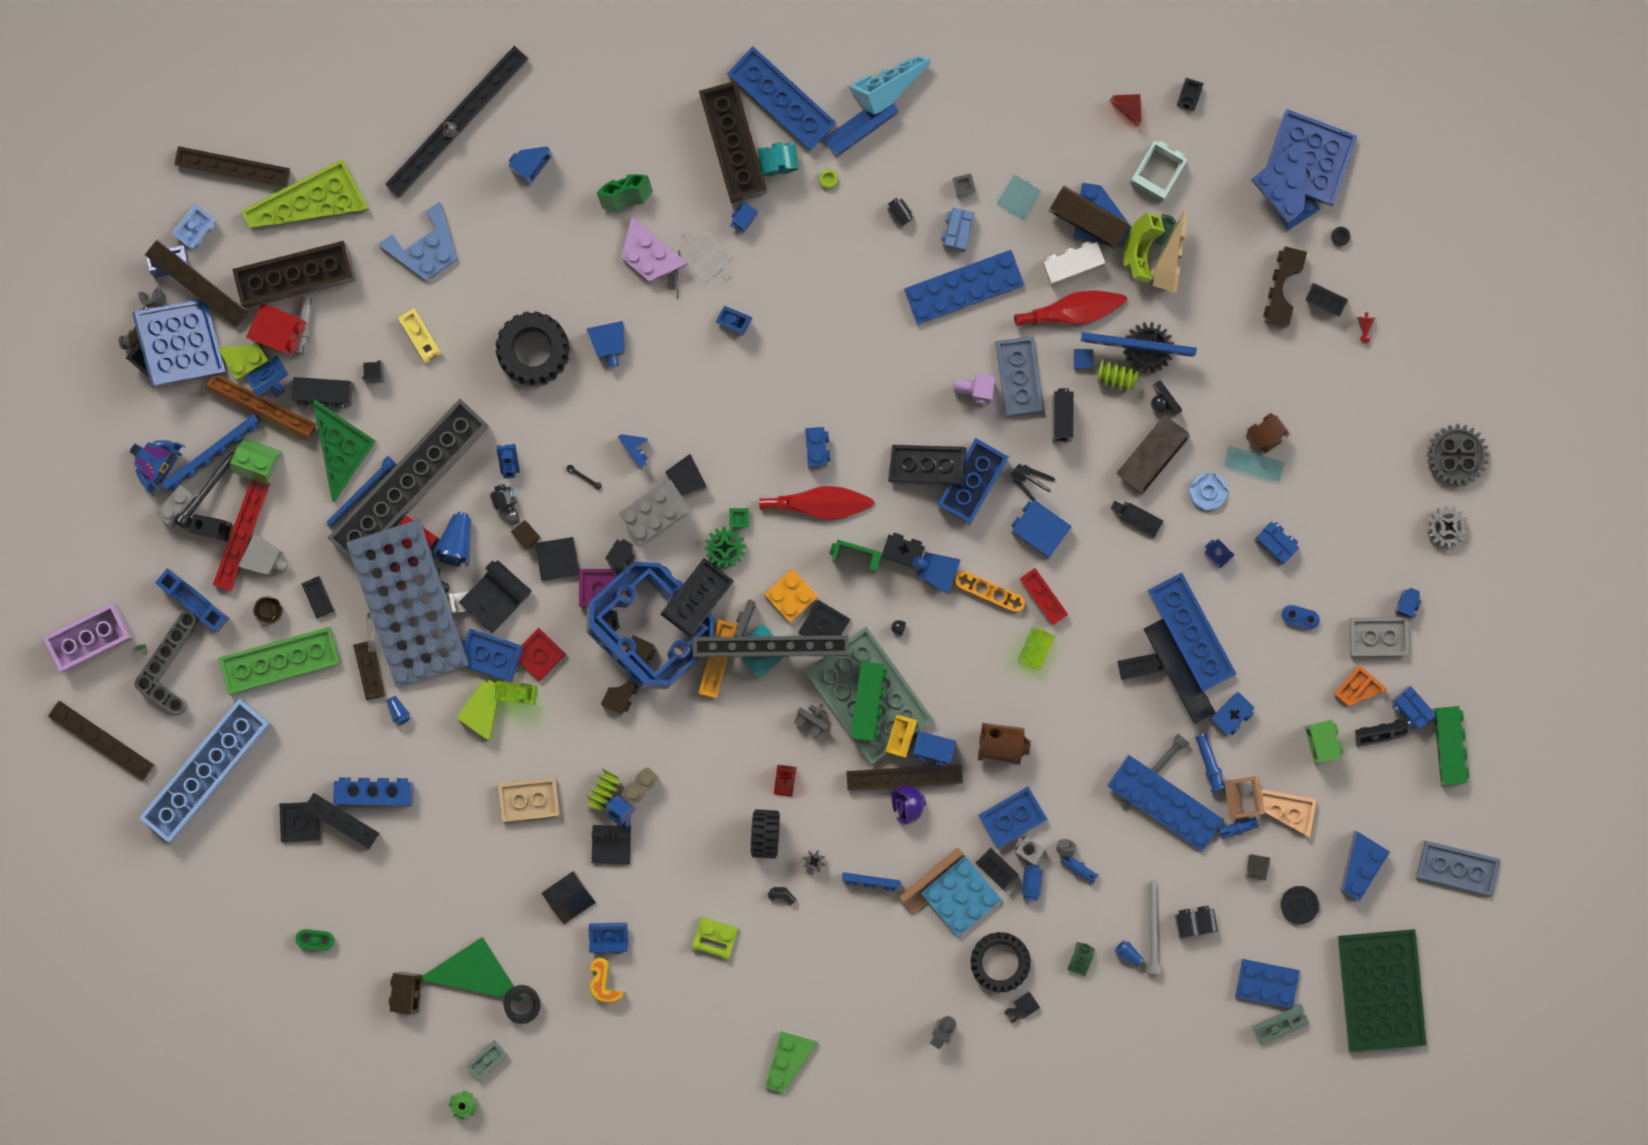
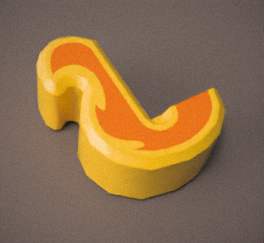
(599, 982)

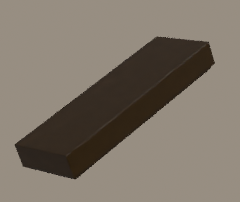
(369, 671)

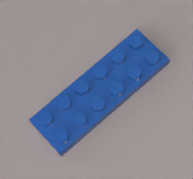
(781, 98)
(964, 287)
(1192, 632)
(1165, 802)

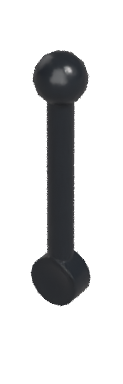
(570, 468)

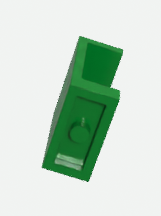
(876, 554)

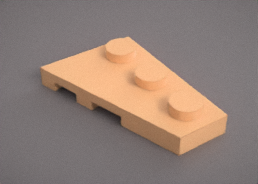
(1290, 809)

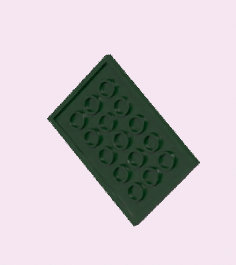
(1381, 990)

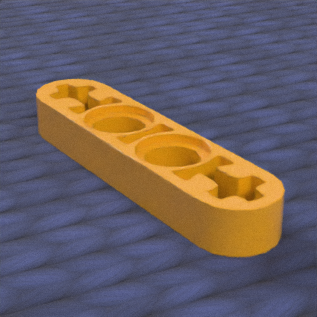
(988, 594)

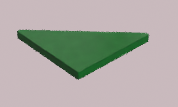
(341, 447)
(473, 970)

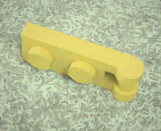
(419, 335)

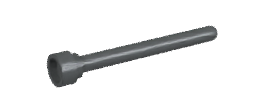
(1178, 743)

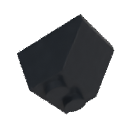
(568, 897)

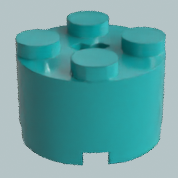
(778, 159)

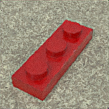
(1043, 596)

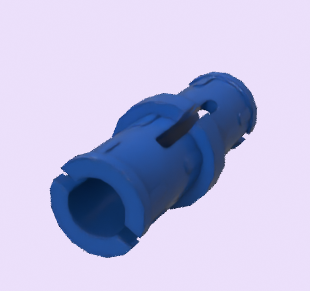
(1238, 827)
(1079, 869)

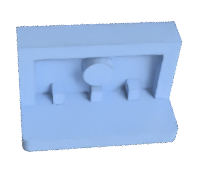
(193, 227)

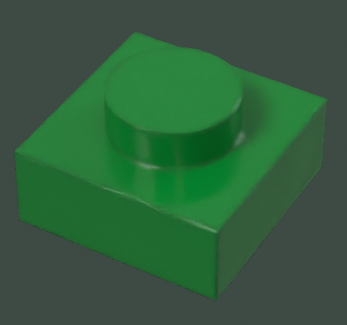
(739, 517)

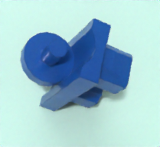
(508, 460)

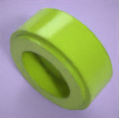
(828, 179)

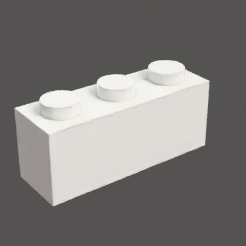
(1073, 262)

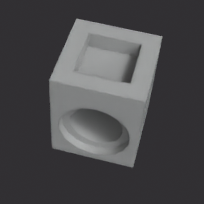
(1034, 857)

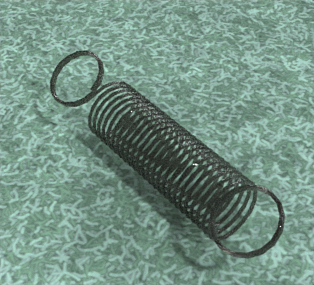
(671, 286)

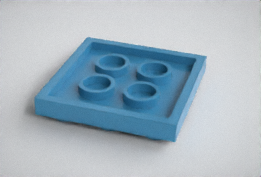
(961, 896)

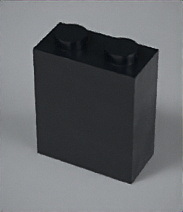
(1062, 415)

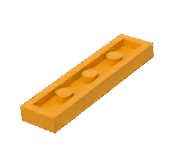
(716, 666)

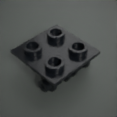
(611, 844)

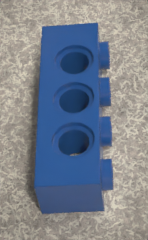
(342, 796)

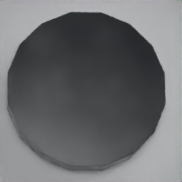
(1299, 904)

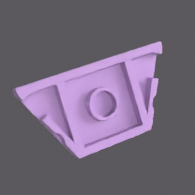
(648, 253)

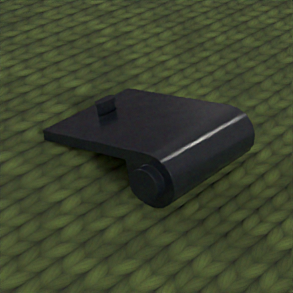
(497, 594)

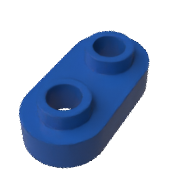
(1300, 617)

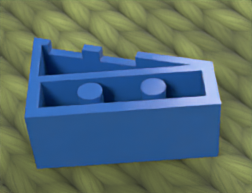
(1362, 865)

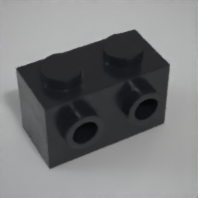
(621, 554)

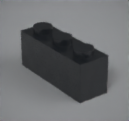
(322, 390)

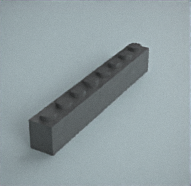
(770, 646)

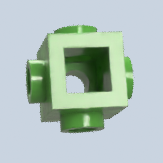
(468, 1099)

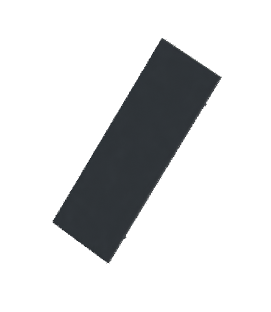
(1178, 671)

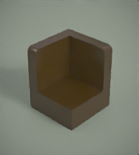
(526, 535)

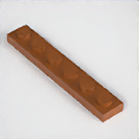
(261, 407)

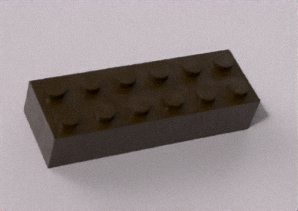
(733, 142)
(293, 274)

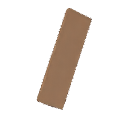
(912, 897)

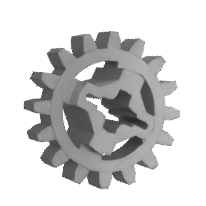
(1454, 532)

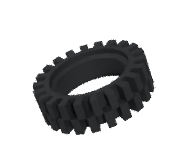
(1023, 962)

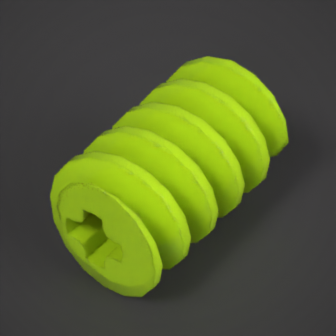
(1116, 376)
(603, 791)

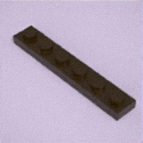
(232, 166)
(196, 283)
(101, 740)
(904, 777)

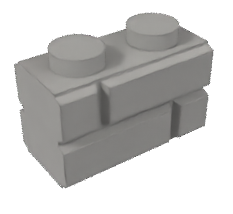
(175, 504)

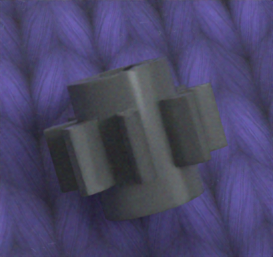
(815, 856)

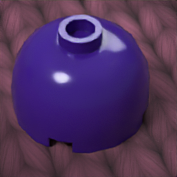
(908, 803)

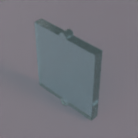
(1019, 196)

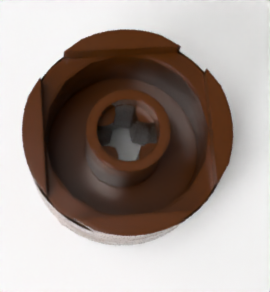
(1267, 434)

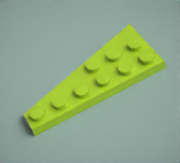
(316, 196)

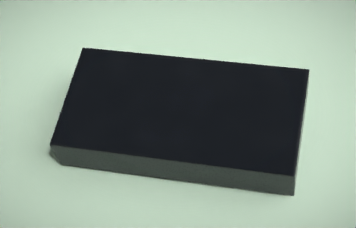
(318, 597)

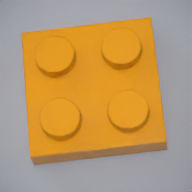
(791, 595)

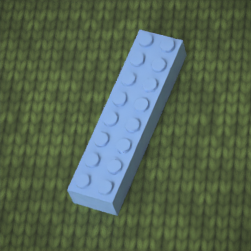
(205, 770)

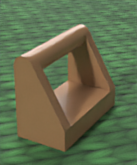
(1234, 797)

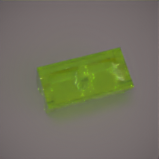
(1036, 648)

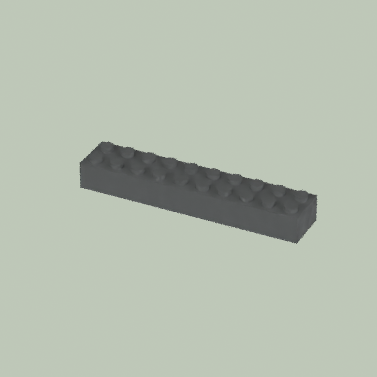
(412, 476)

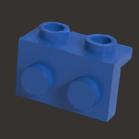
(608, 938)

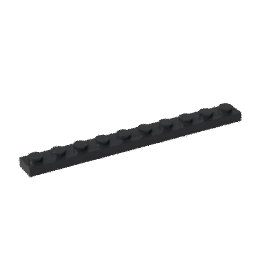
(461, 116)

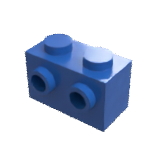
(816, 447)

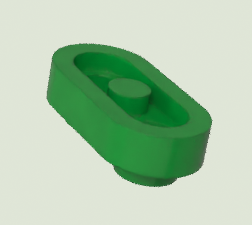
(315, 941)

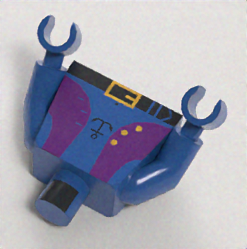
(155, 462)

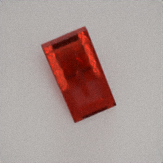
(1129, 105)
(785, 780)

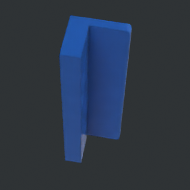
(857, 129)

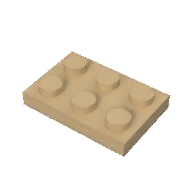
(528, 799)

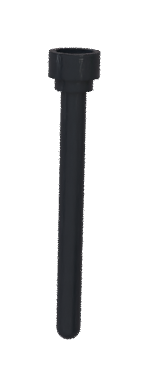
(184, 518)

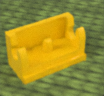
(901, 736)

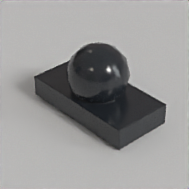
(1164, 400)

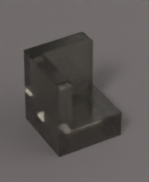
(1257, 867)

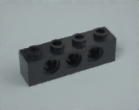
(341, 820)

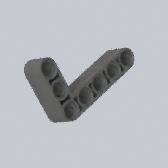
(157, 657)

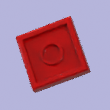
(540, 654)

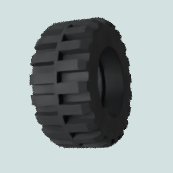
(517, 327)

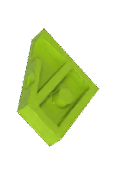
(243, 358)

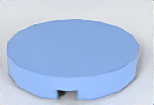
(1208, 491)

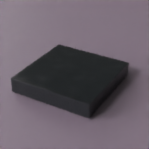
(557, 558)
(824, 621)
(298, 823)

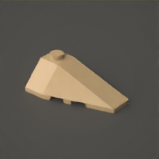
(1167, 267)

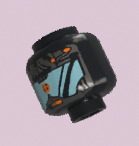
(503, 498)

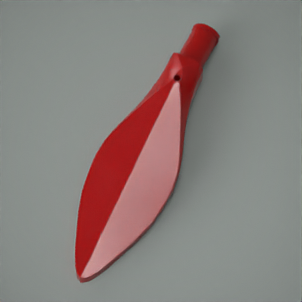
(1074, 309)
(821, 502)

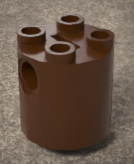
(1003, 744)

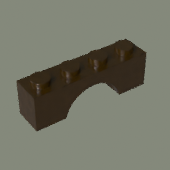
(1279, 310)
(618, 697)

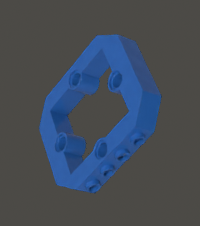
(610, 642)

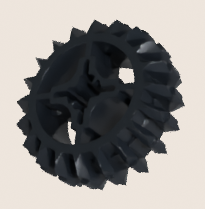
(1141, 362)

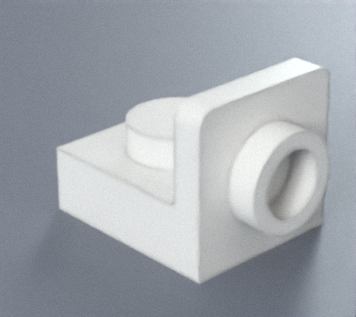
(454, 602)

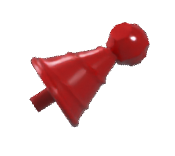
(1365, 324)

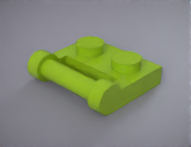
(717, 932)

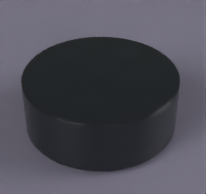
(1340, 236)

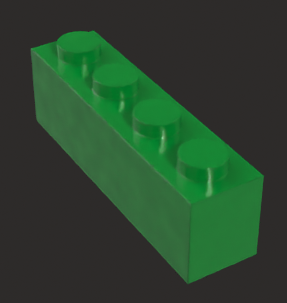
(867, 701)
(1450, 745)

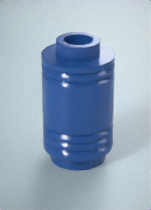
(1032, 882)

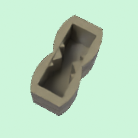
(636, 790)

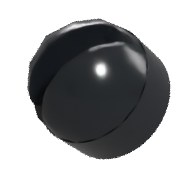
(898, 627)

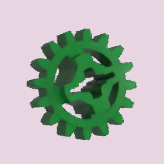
(724, 539)

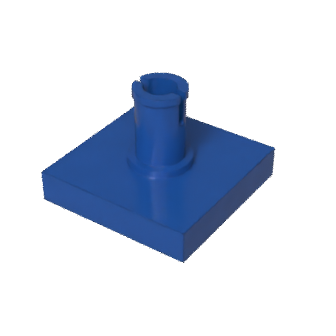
(268, 377)

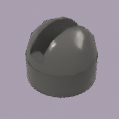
(450, 129)
(512, 517)

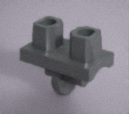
(803, 716)
(943, 1031)

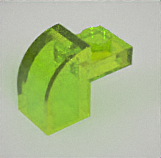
(516, 692)

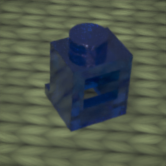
(1218, 561)

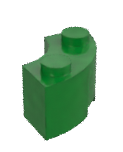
(625, 192)

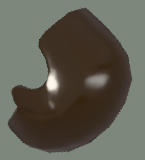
(267, 610)

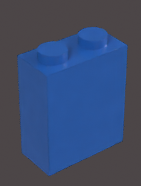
(1040, 528)

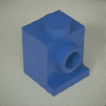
(743, 217)
(1408, 603)

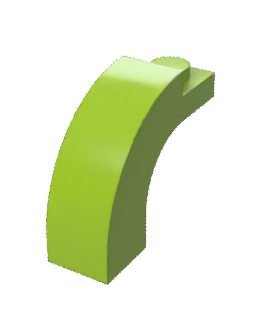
(1137, 245)

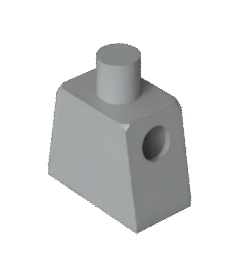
(262, 557)

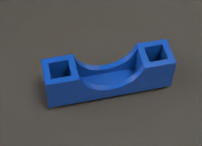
(192, 599)

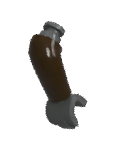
(157, 300)

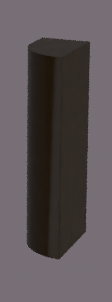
(1089, 217)
(1153, 454)

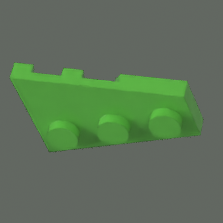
(788, 1059)

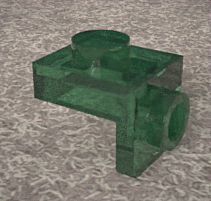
(1169, 224)
(1081, 958)

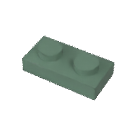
(486, 1060)

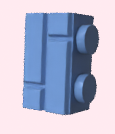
(958, 229)

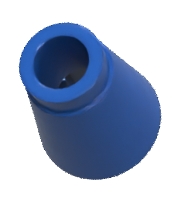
(398, 711)
(1128, 953)

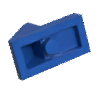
(734, 320)
(631, 444)

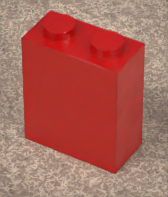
(276, 329)

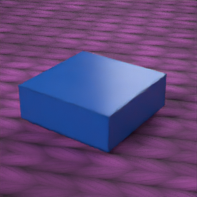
(1083, 358)

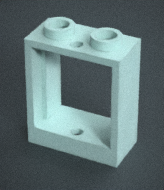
(1148, 186)

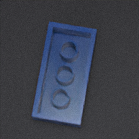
(981, 471)

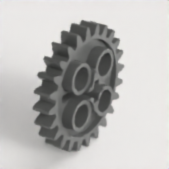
(1458, 472)

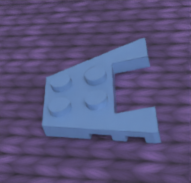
(429, 253)

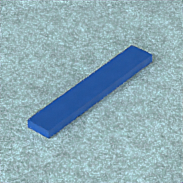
(1138, 344)

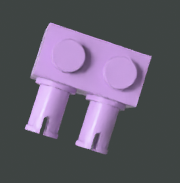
(980, 389)

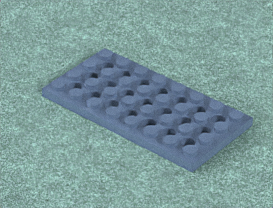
(395, 597)

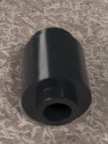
(900, 211)

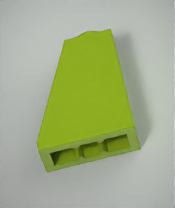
(481, 710)

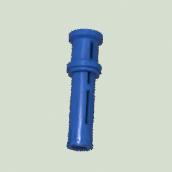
(1213, 772)

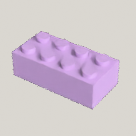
(88, 638)

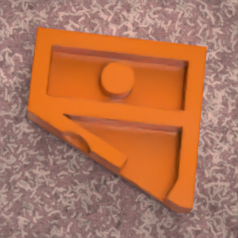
(1358, 687)

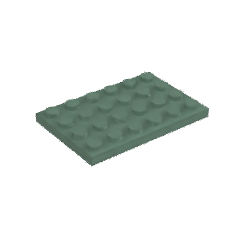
(838, 680)

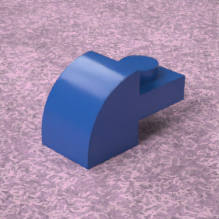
(620, 811)

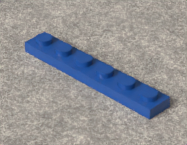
(206, 457)

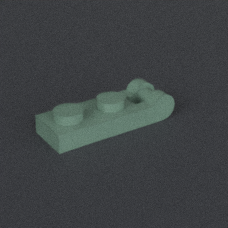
(1280, 1024)

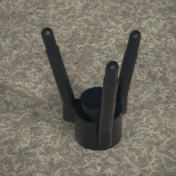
(1021, 474)

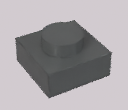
(964, 185)

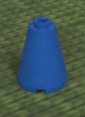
(455, 541)

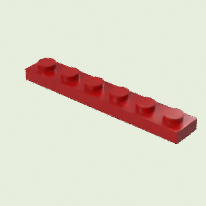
(241, 534)

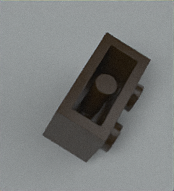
(405, 992)

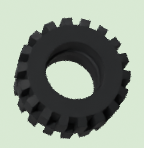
(765, 834)

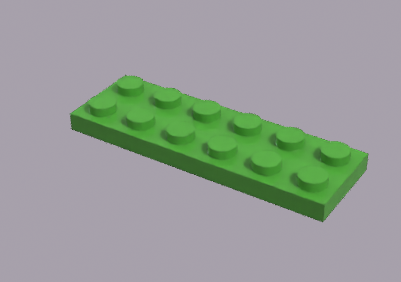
(279, 660)

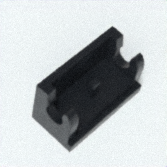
(1326, 299)
(997, 868)

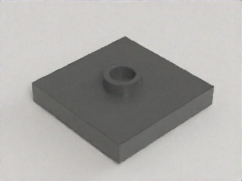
(744, 618)

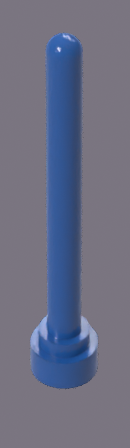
(387, 465)

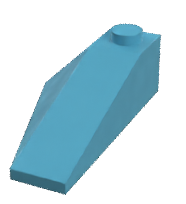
(882, 90)

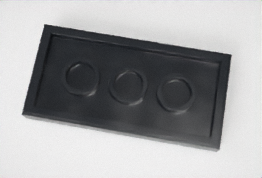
(927, 465)
(697, 597)

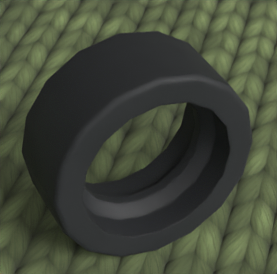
(525, 1018)

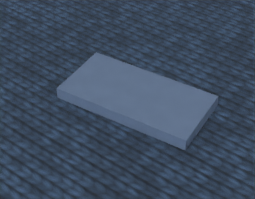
(1019, 376)
(1458, 868)

